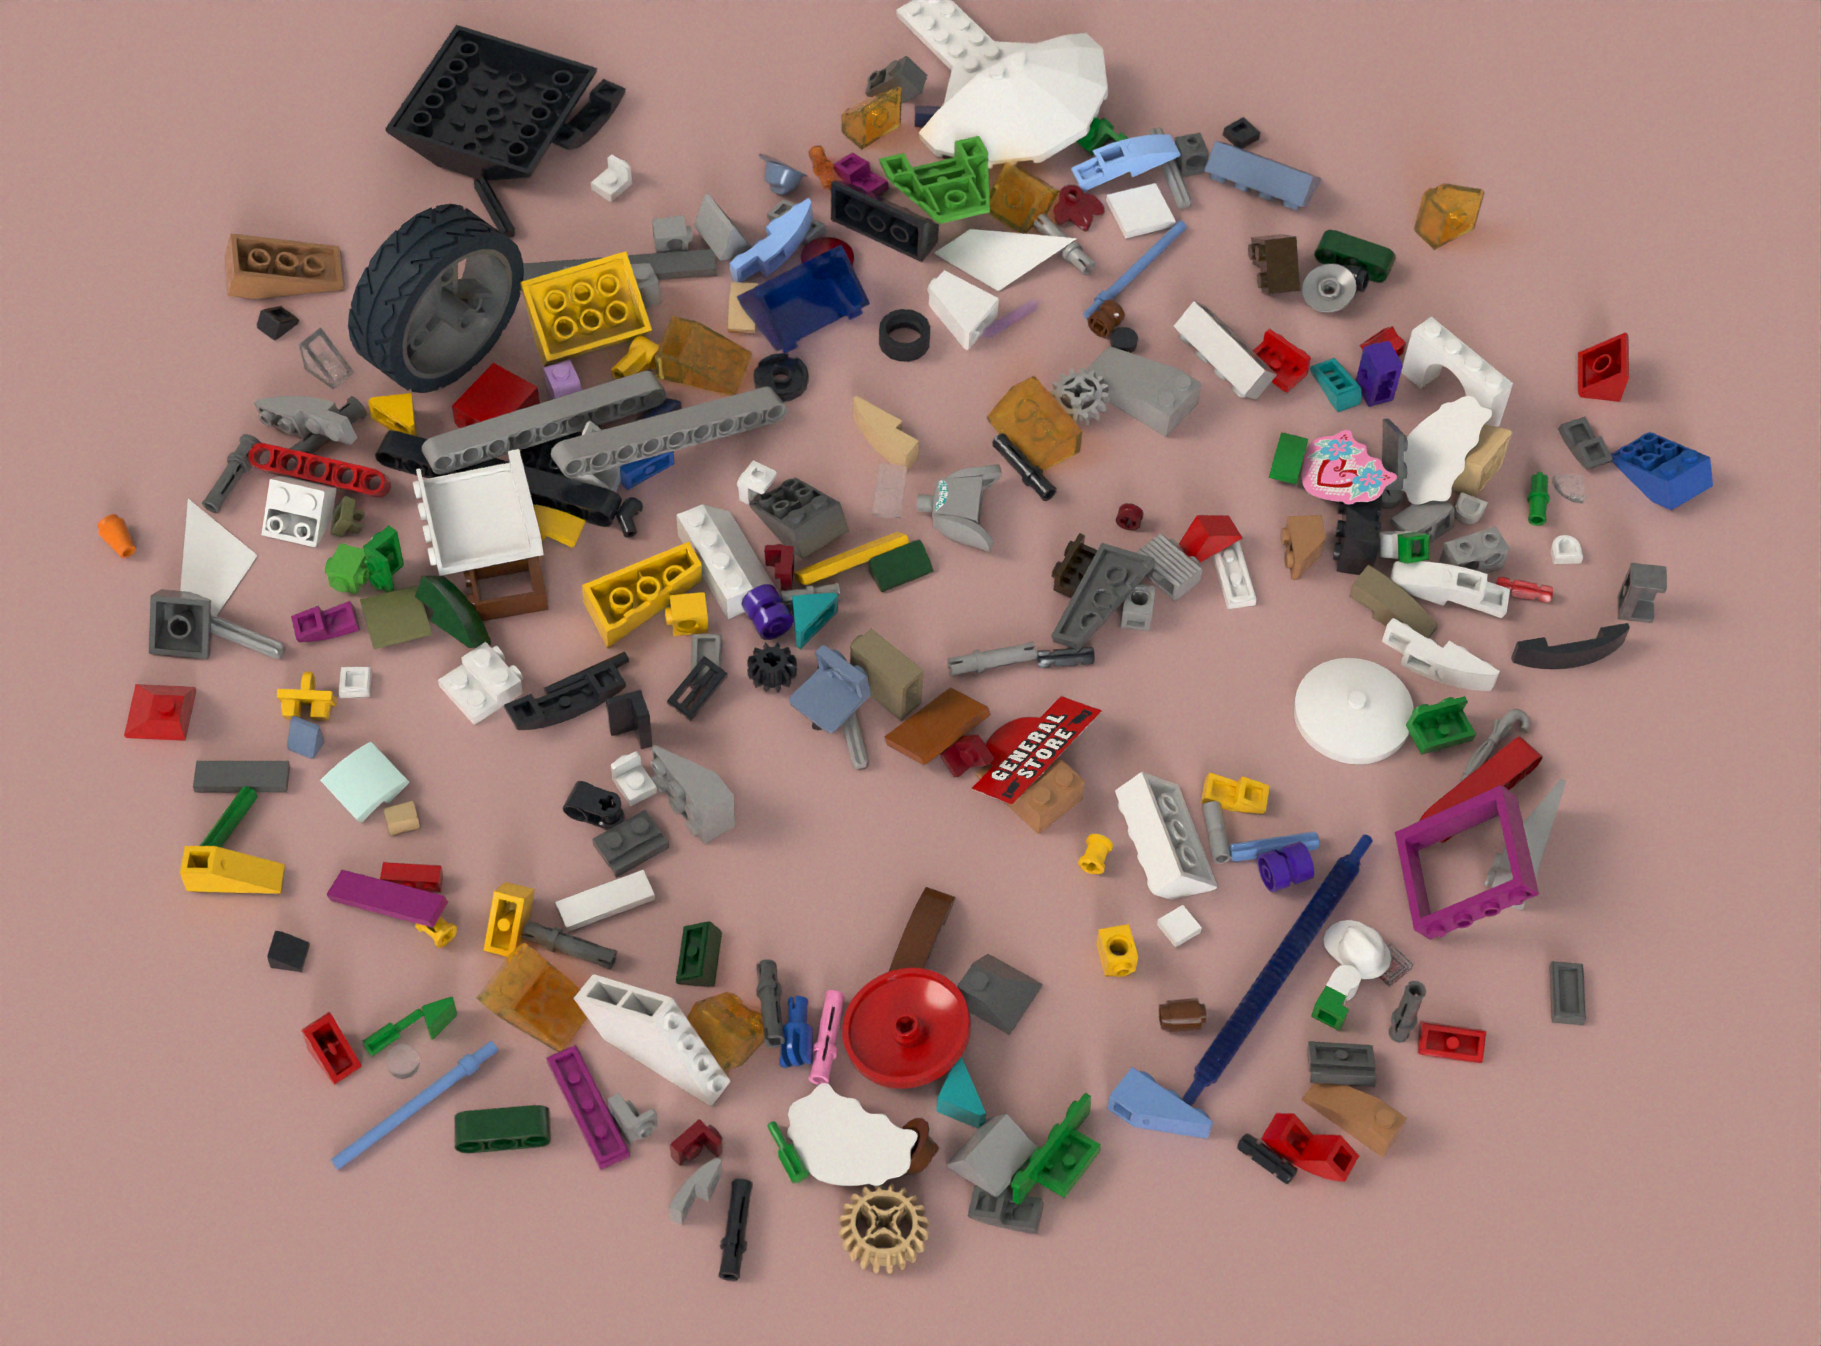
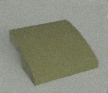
(395, 617)

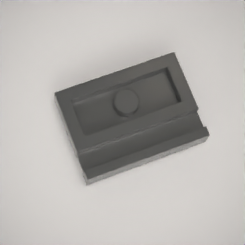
(630, 843)
(1341, 1063)

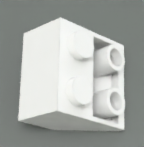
(298, 510)

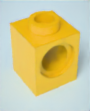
(687, 614)
(1117, 939)

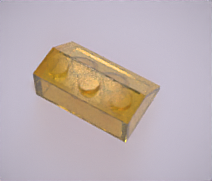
(1036, 424)

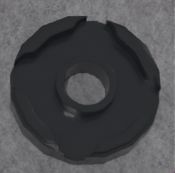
(782, 364)

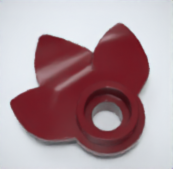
(1078, 209)

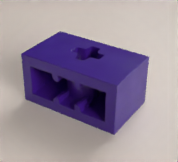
(1379, 373)

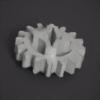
(1081, 398)

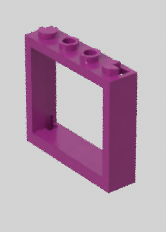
(1452, 821)

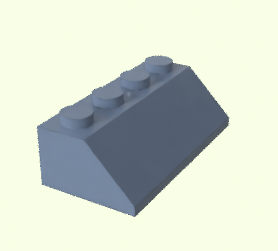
(1261, 174)

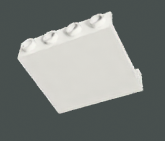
(479, 517)

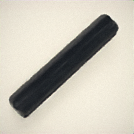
(494, 207)

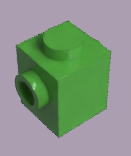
(347, 569)

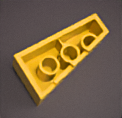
(639, 591)

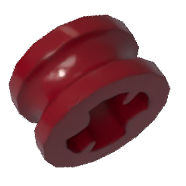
(1129, 516)

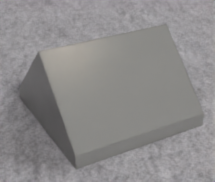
(719, 230)
(993, 1154)

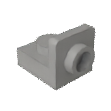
(628, 1119)

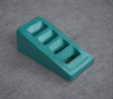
(1338, 386)

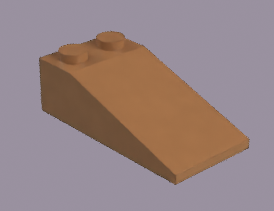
(280, 267)

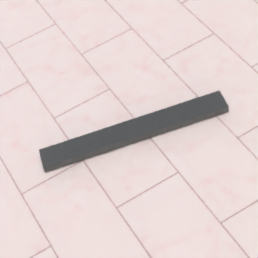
(665, 265)

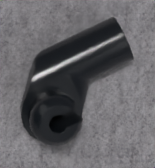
(625, 514)

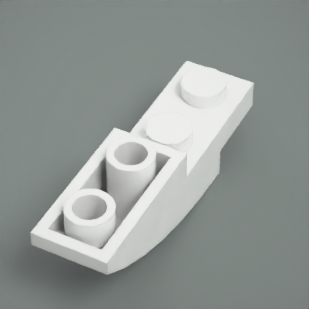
(1449, 582)
(1446, 665)

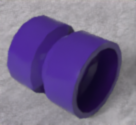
(767, 612)
(1288, 866)

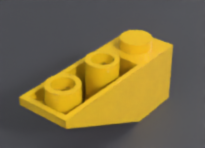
(229, 871)

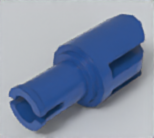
(797, 1035)

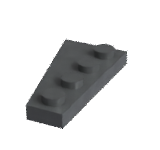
(1102, 589)

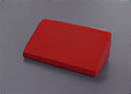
(1451, 1041)

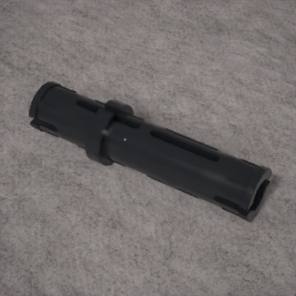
(1030, 474)
(734, 1241)

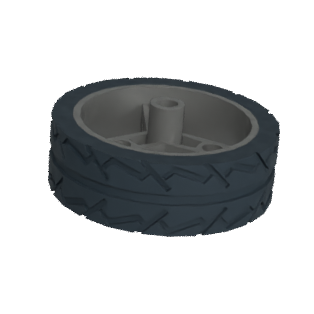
(414, 311)

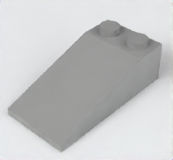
(1147, 389)
(1537, 832)

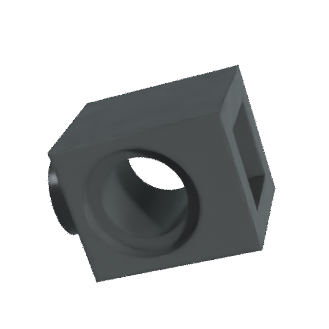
(1192, 154)

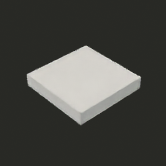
(1140, 210)

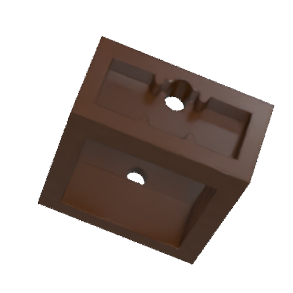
(513, 604)

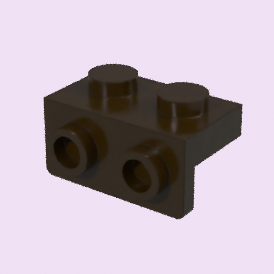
(1073, 567)

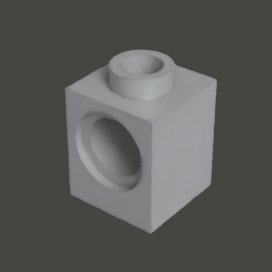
(671, 234)
(1138, 616)

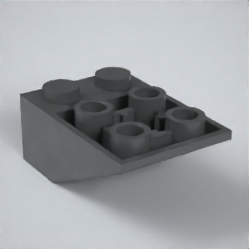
(801, 516)

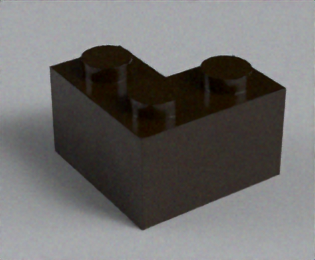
(1277, 262)

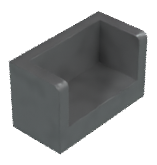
(1639, 591)

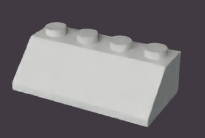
(725, 555)
(1165, 837)

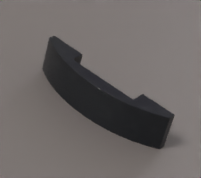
(592, 117)
(1537, 653)
(567, 702)

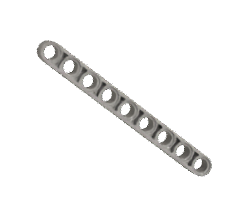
(543, 422)
(668, 432)

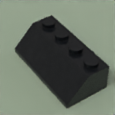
(883, 220)

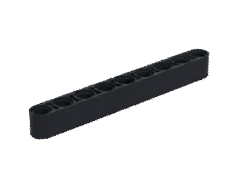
(574, 497)

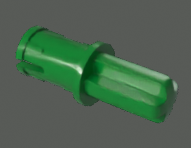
(1538, 499)

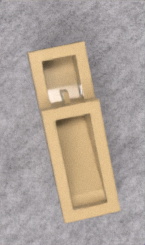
(885, 433)

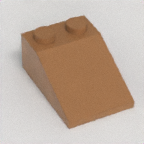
(1048, 796)

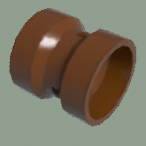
(1104, 320)

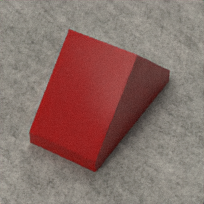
(1209, 536)
(330, 1048)

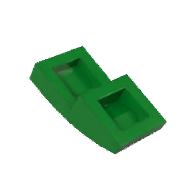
(1288, 458)

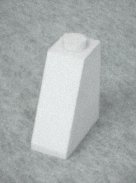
(962, 307)

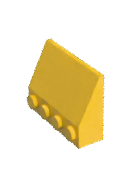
(585, 308)

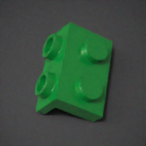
(383, 558)
(1440, 725)

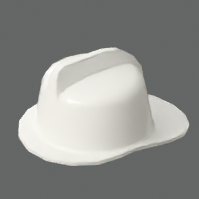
(1359, 947)

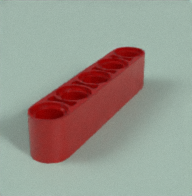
(306, 470)
(1504, 769)

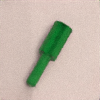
(389, 1033)
(788, 1155)

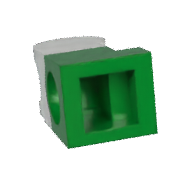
(1401, 546)
(1339, 989)

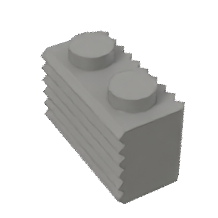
(1173, 569)

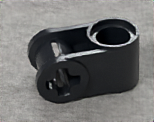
(592, 805)

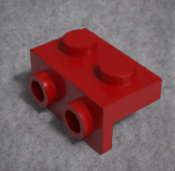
(1284, 359)

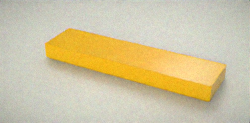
(850, 558)

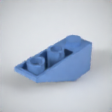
(1152, 1107)

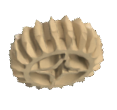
(899, 1208)

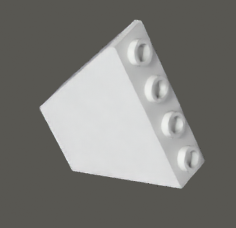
(653, 1033)

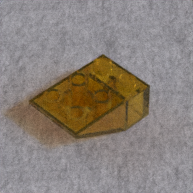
(700, 357)
(534, 998)

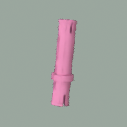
(821, 1069)

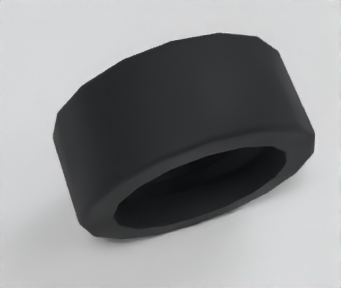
(904, 319)

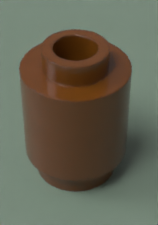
(1182, 1015)

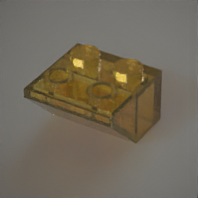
(727, 1028)

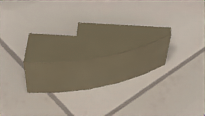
(1390, 602)

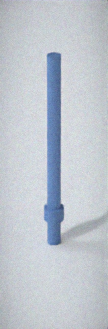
(1137, 268)
(466, 1066)

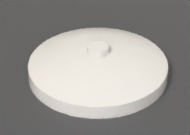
(1353, 711)

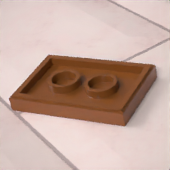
(937, 726)

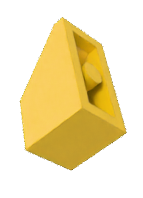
(507, 918)

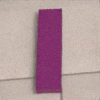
(387, 898)
(588, 1107)

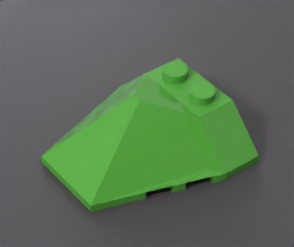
(948, 187)

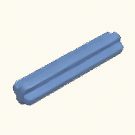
(1251, 849)

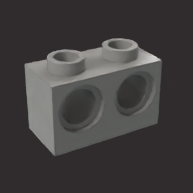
(1479, 551)

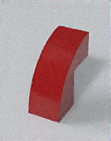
(1316, 1153)

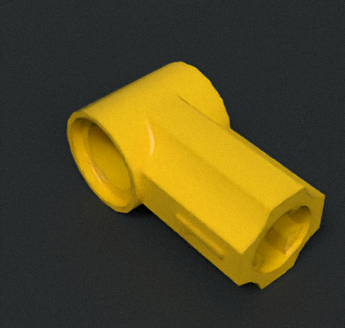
(638, 359)

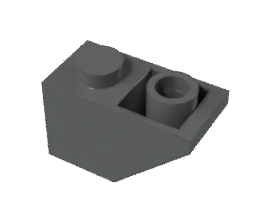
(898, 73)

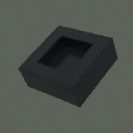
(1241, 133)

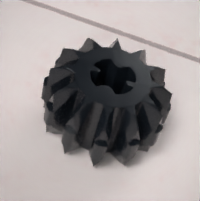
(772, 667)

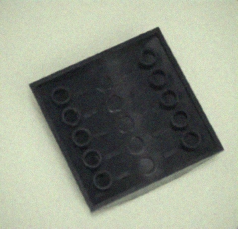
(489, 105)

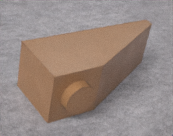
(1358, 1114)

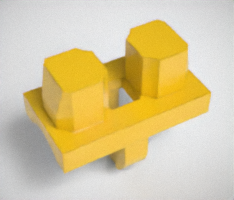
(293, 699)

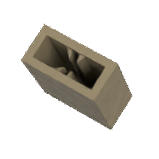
(892, 676)

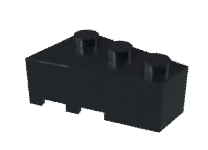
(1357, 536)

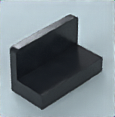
(630, 713)

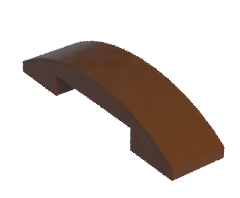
(922, 929)

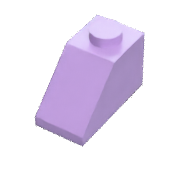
(561, 379)

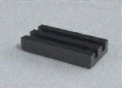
(682, 708)

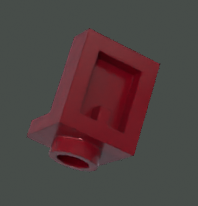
(783, 560)
(966, 753)
(691, 1142)

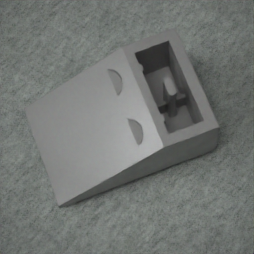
(695, 794)

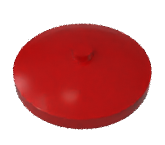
(906, 1028)

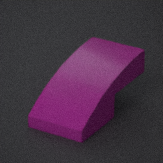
(858, 172)
(322, 625)

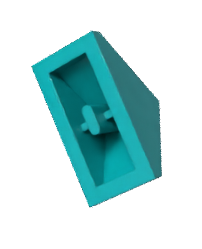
(811, 614)
(960, 1099)

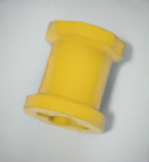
(1095, 854)
(441, 933)

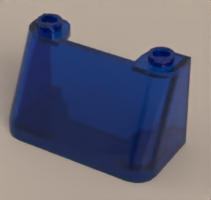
(805, 299)

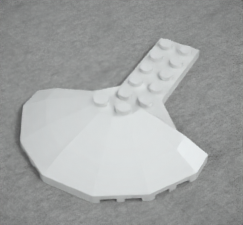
(1011, 94)

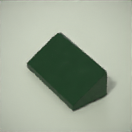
(900, 565)
(699, 955)

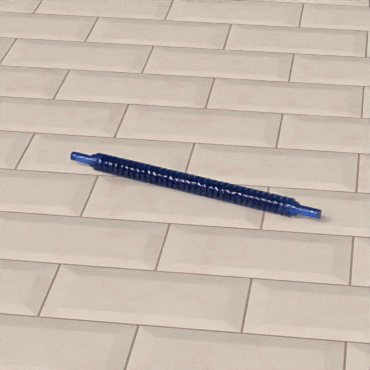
(1276, 971)

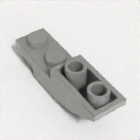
(304, 414)

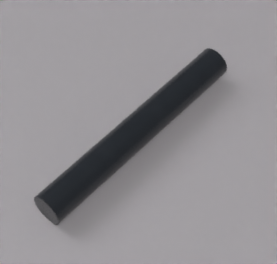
(618, 660)

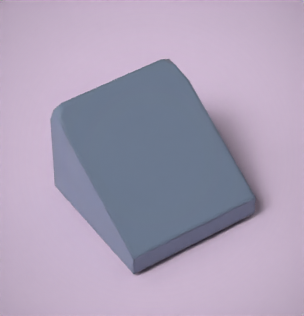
(304, 737)

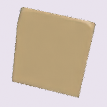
(401, 818)

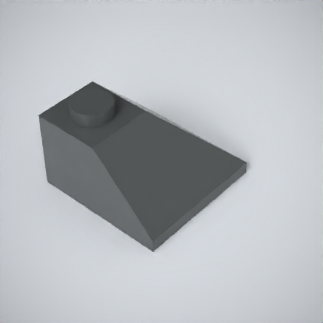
(179, 624)
(997, 992)

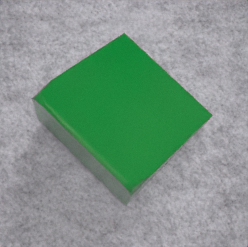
(439, 1015)

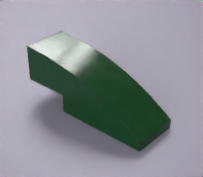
(452, 611)

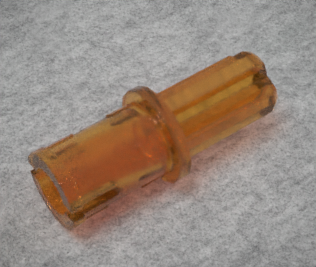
(822, 166)

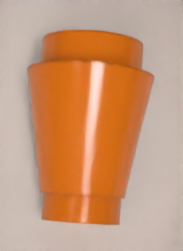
(116, 535)

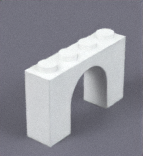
(1435, 346)

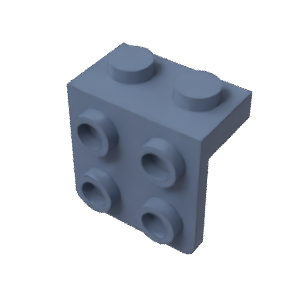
(831, 691)

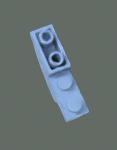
(1124, 156)
(782, 240)

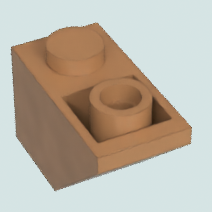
(1304, 542)

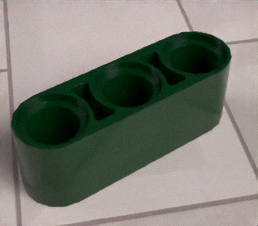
(1352, 251)
(502, 1129)

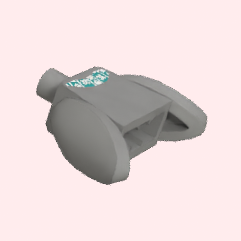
(959, 504)

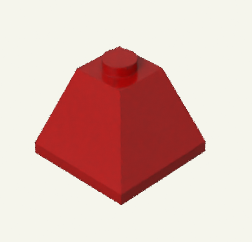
(160, 712)

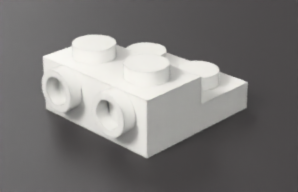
(482, 683)

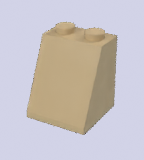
(1483, 460)

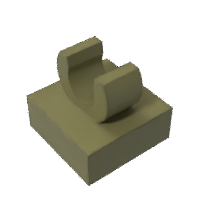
(344, 517)

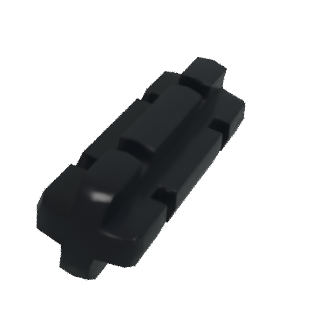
(1065, 657)
(1267, 1158)

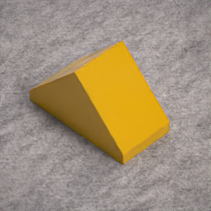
(394, 412)

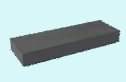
(233, 775)

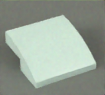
(365, 781)

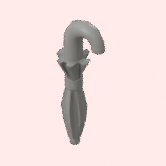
(1500, 730)

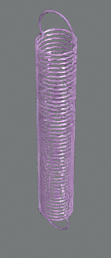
(1013, 321)

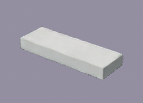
(1234, 577)
(605, 901)

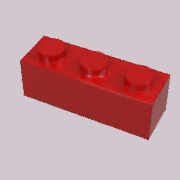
(417, 876)

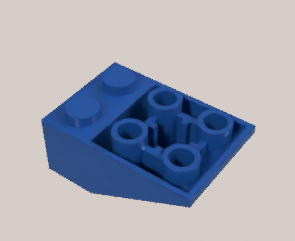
(1664, 469)

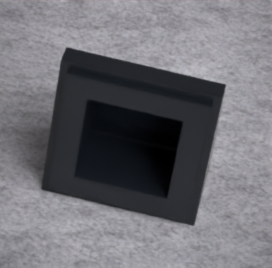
(276, 322)
(287, 952)

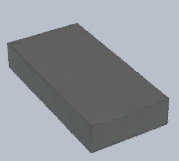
(1567, 993)

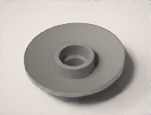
(1329, 278)

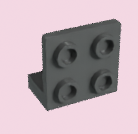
(1393, 448)

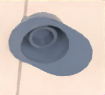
(781, 176)

